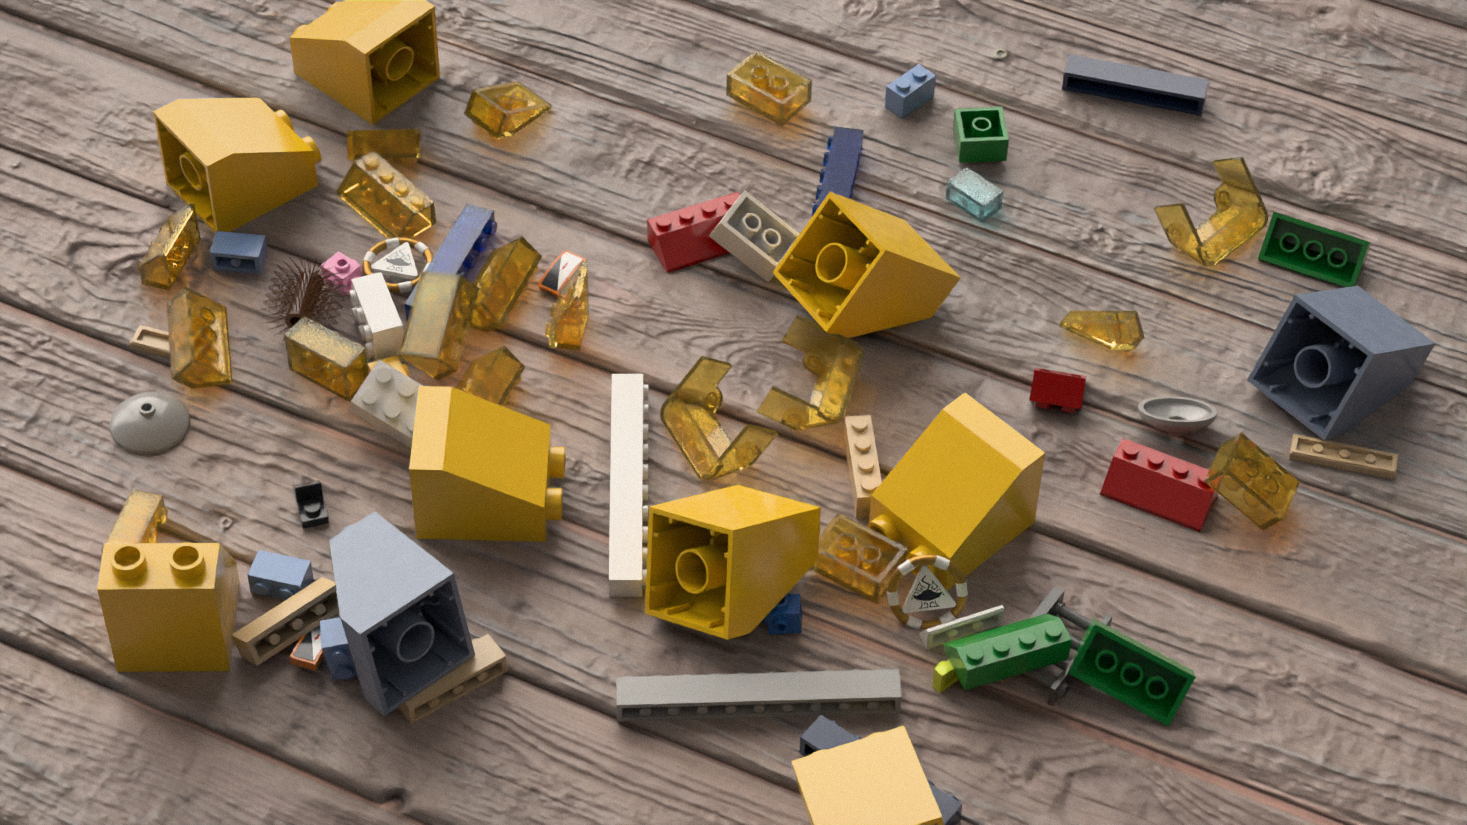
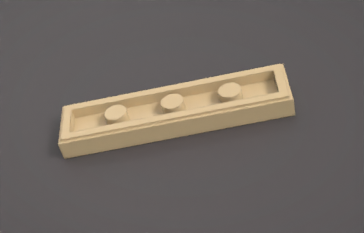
(1343, 456)

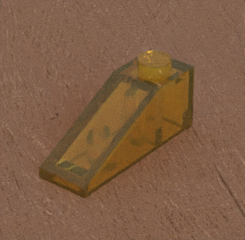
(1107, 328)

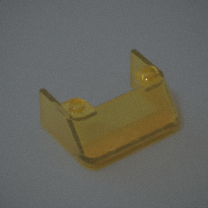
(1237, 217)
(836, 364)
(698, 433)

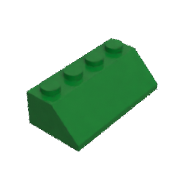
(1314, 250)
(1009, 650)
(1131, 672)

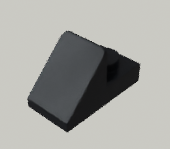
(310, 504)

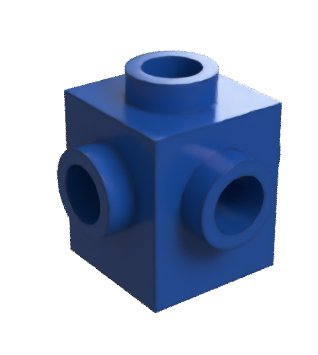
(785, 616)

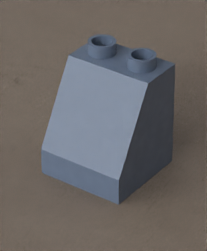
(1338, 359)
(396, 612)

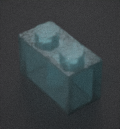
(974, 194)

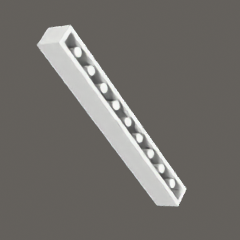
(627, 486)

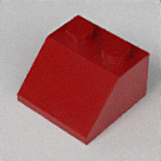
(1057, 389)

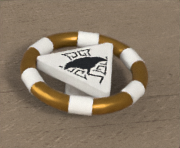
(398, 263)
(927, 592)

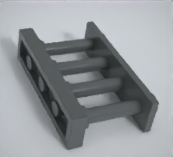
(1054, 606)

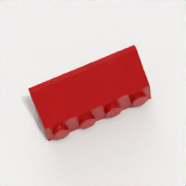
(683, 235)
(1159, 485)

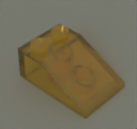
(505, 108)
(570, 312)

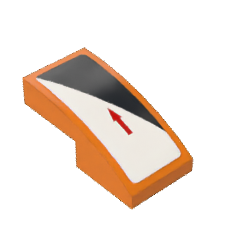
(560, 272)
(308, 651)

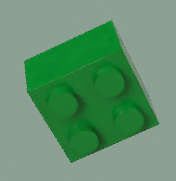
(980, 134)

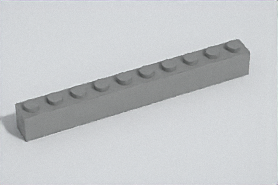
(758, 695)

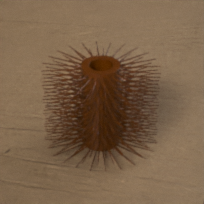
(304, 297)

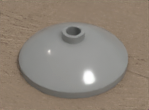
(1177, 414)
(149, 423)

